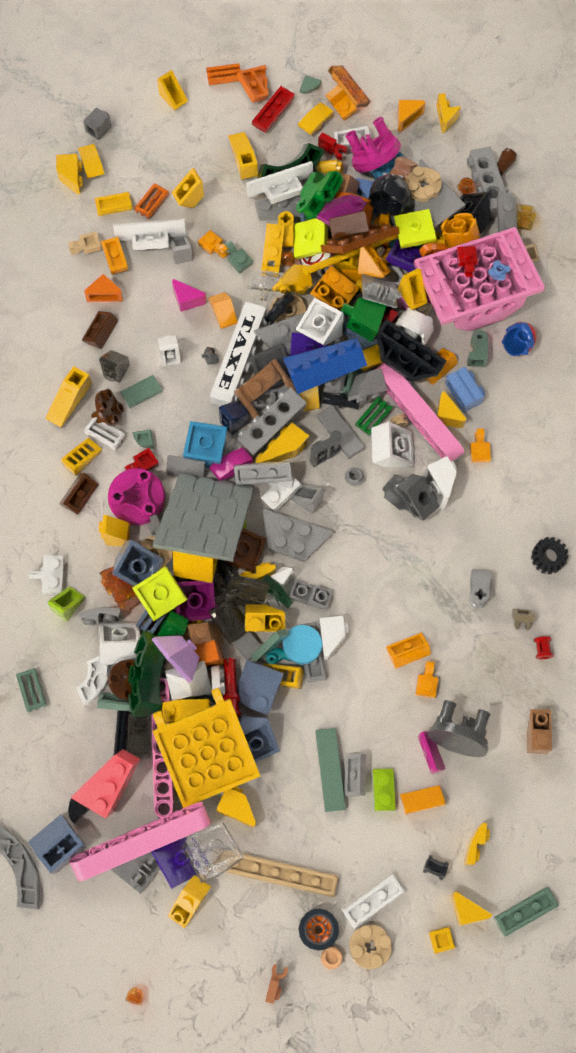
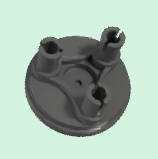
(462, 738)

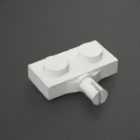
(280, 493)
(50, 574)

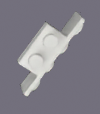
(281, 184)
(150, 234)

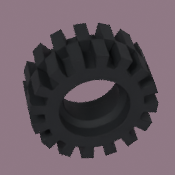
(545, 566)

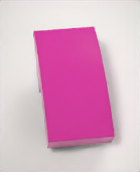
(226, 468)

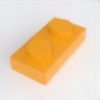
(114, 255)

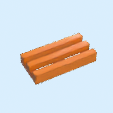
(222, 71)
(163, 193)

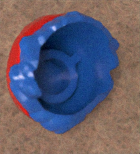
(519, 339)

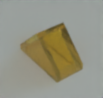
(525, 216)

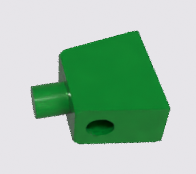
(364, 317)

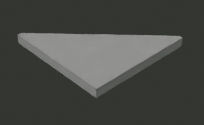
(443, 206)

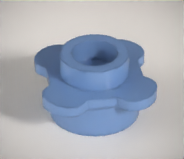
(497, 275)

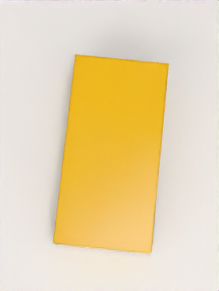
(113, 203)

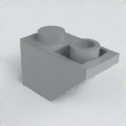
(367, 384)

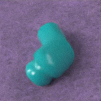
(276, 656)

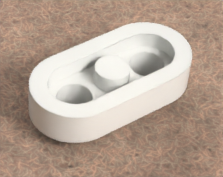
(217, 676)

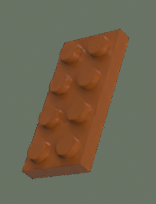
(349, 243)

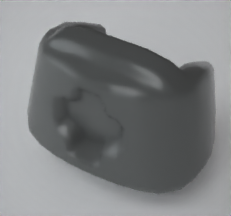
(210, 356)

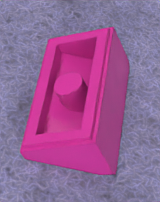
(431, 753)

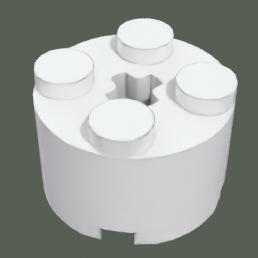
(416, 325)

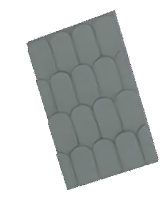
(202, 524)

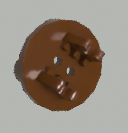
(107, 408)
(117, 683)

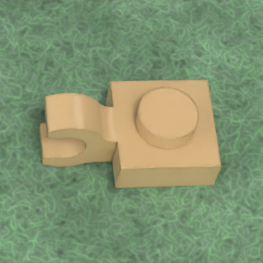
(87, 242)

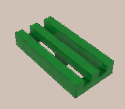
(388, 409)

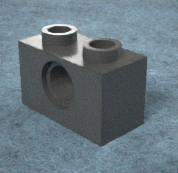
(421, 506)

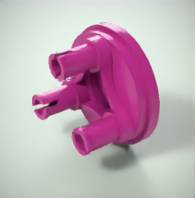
(375, 152)
(136, 496)

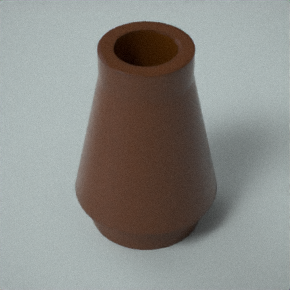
(506, 159)

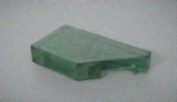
(278, 592)

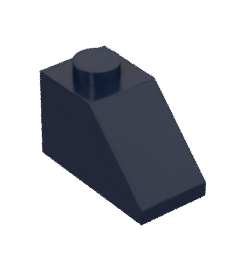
(233, 416)

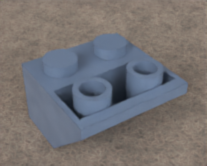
(56, 844)

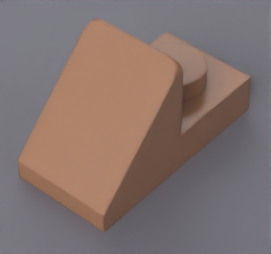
(403, 166)

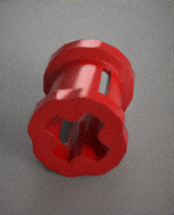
(543, 647)

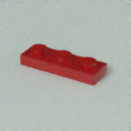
(273, 109)

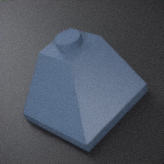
(135, 563)
(258, 686)
(259, 737)

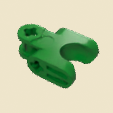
(317, 192)

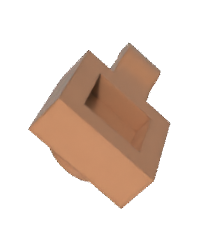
(274, 990)

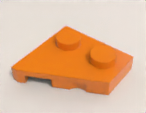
(254, 83)

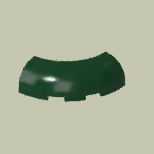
(308, 153)
(145, 677)

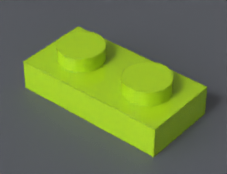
(383, 790)

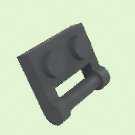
(326, 449)

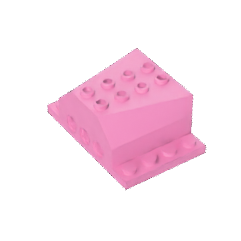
(480, 298)

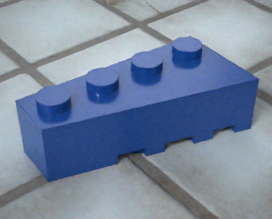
(324, 364)

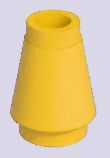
(330, 165)

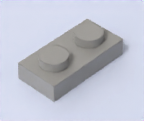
(355, 775)

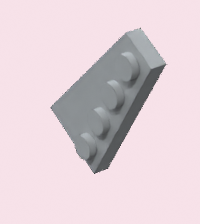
(270, 212)

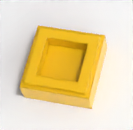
(441, 940)

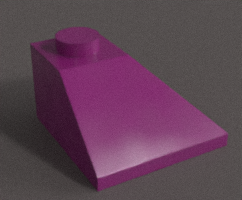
(341, 206)
(199, 602)

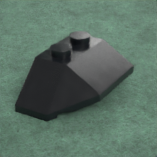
(407, 354)

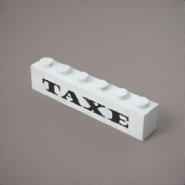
(236, 358)

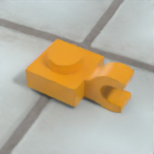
(213, 243)
(479, 449)
(427, 684)

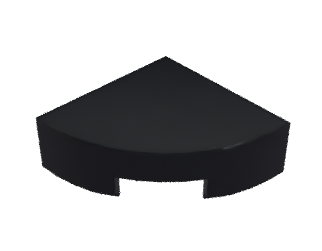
(76, 810)

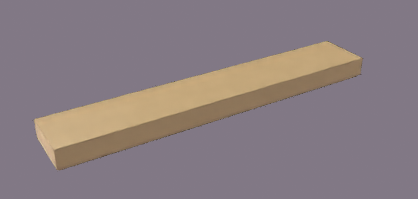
(285, 875)

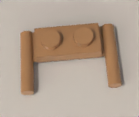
(260, 383)

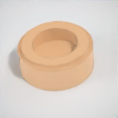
(331, 958)

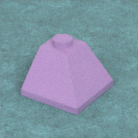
(179, 654)

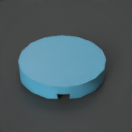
(302, 644)

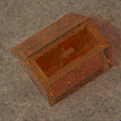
(122, 591)

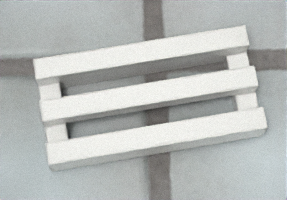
(118, 441)

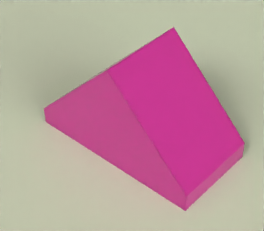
(187, 296)

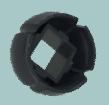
(389, 194)

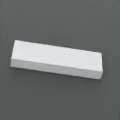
(373, 901)

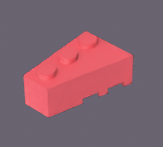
(107, 786)

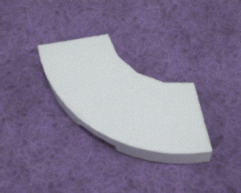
(94, 682)

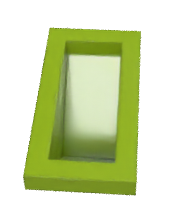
(66, 602)

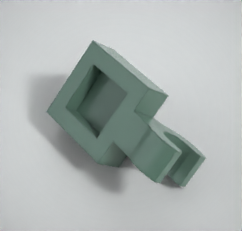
(238, 259)

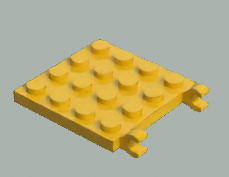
(205, 751)

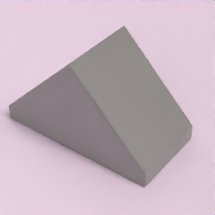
(181, 250)
(309, 497)

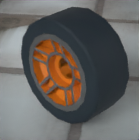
(326, 937)

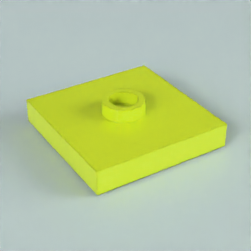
(415, 228)
(309, 237)
(159, 593)

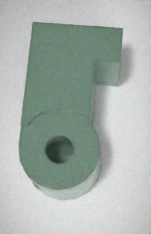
(479, 346)

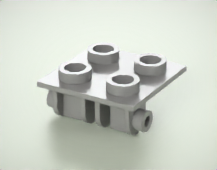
(380, 291)
(138, 871)

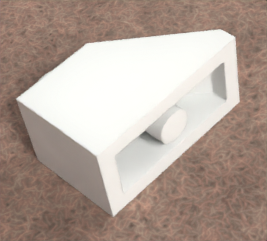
(169, 350)
(332, 634)

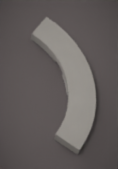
(23, 867)

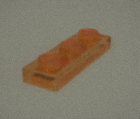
(349, 85)

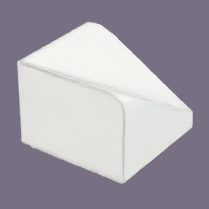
(283, 576)

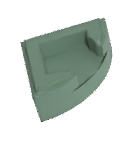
(309, 84)
(144, 438)

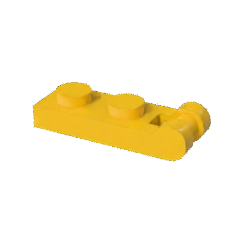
(273, 247)

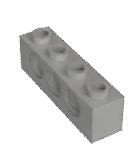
(485, 159)
(287, 398)

